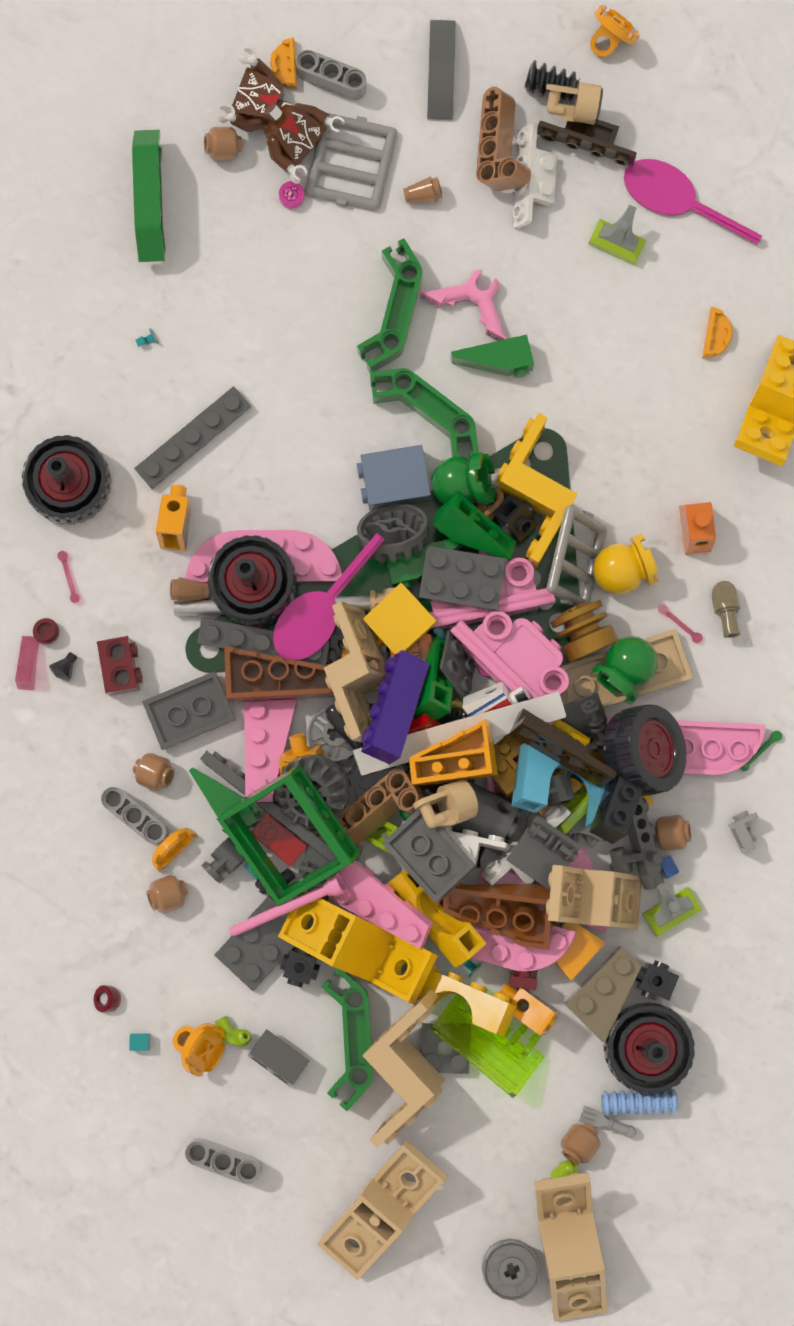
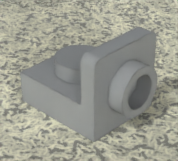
(744, 836)

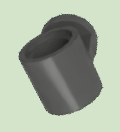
(560, 789)
(225, 859)

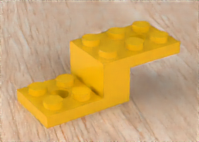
(771, 408)

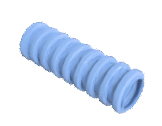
(639, 1102)

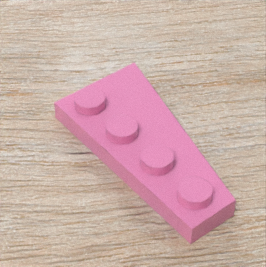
(266, 738)
(381, 906)

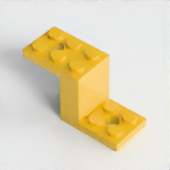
(535, 489)
(359, 948)

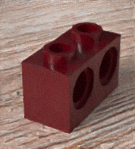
(113, 667)

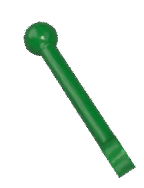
(775, 736)

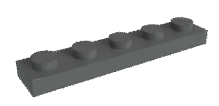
(192, 437)
(251, 638)

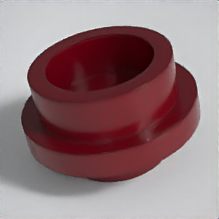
(46, 631)

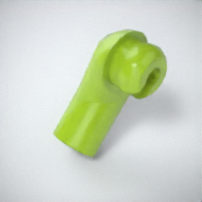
(233, 1035)
(564, 1169)

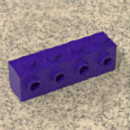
(394, 707)

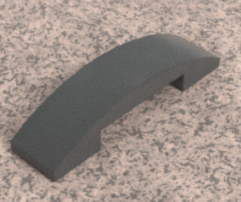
(441, 69)

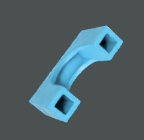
(533, 783)

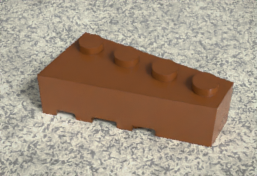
(267, 677)

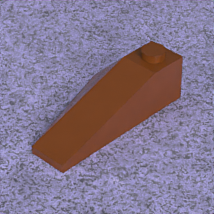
(505, 909)

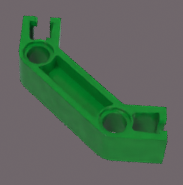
(148, 195)
(398, 310)
(428, 404)
(356, 1038)

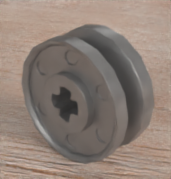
(317, 734)
(526, 1274)

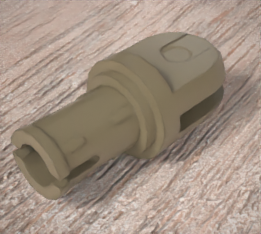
(726, 606)

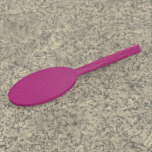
(671, 193)
(309, 618)

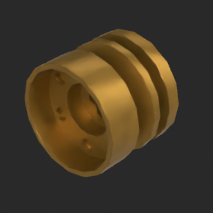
(584, 630)

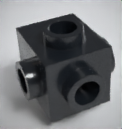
(515, 518)
(298, 979)
(666, 981)

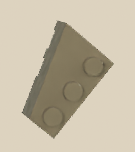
(604, 993)

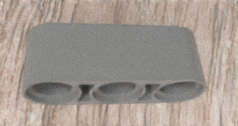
(324, 65)
(122, 812)
(209, 1161)

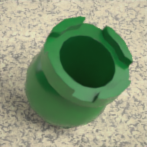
(465, 477)
(628, 665)

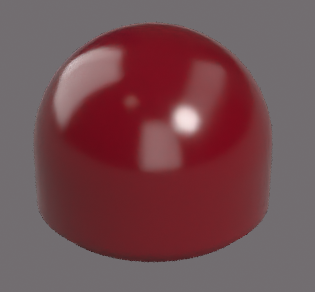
(113, 1000)

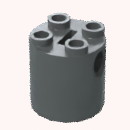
(493, 817)

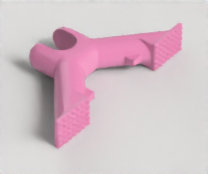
(471, 292)

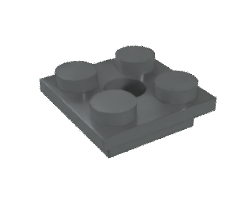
(451, 1063)

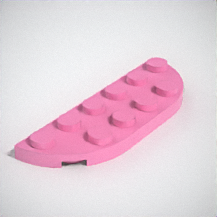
(310, 555)
(718, 746)
(504, 953)

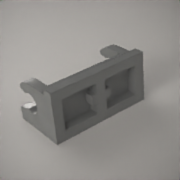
(278, 1058)

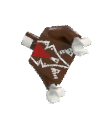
(256, 91)
(294, 133)

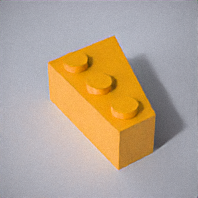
(462, 756)

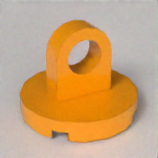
(615, 28)
(202, 1048)

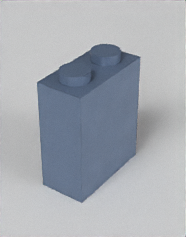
(394, 477)

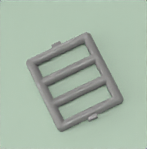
(378, 179)
(559, 563)

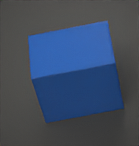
(668, 867)

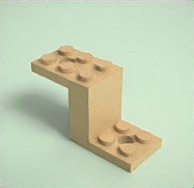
(405, 1070)
(571, 1246)

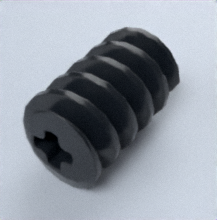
(541, 77)

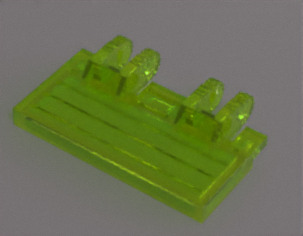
(494, 1055)

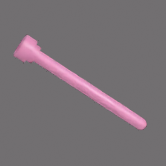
(332, 886)

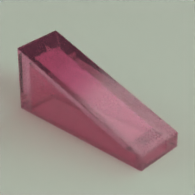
(27, 663)

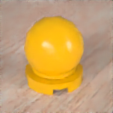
(623, 567)

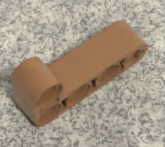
(494, 159)
(380, 804)

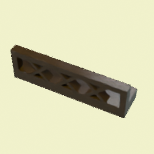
(562, 748)

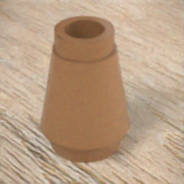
(423, 191)
(188, 590)

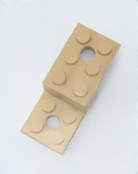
(357, 671)
(594, 897)
(382, 1210)

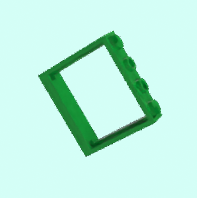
(320, 816)

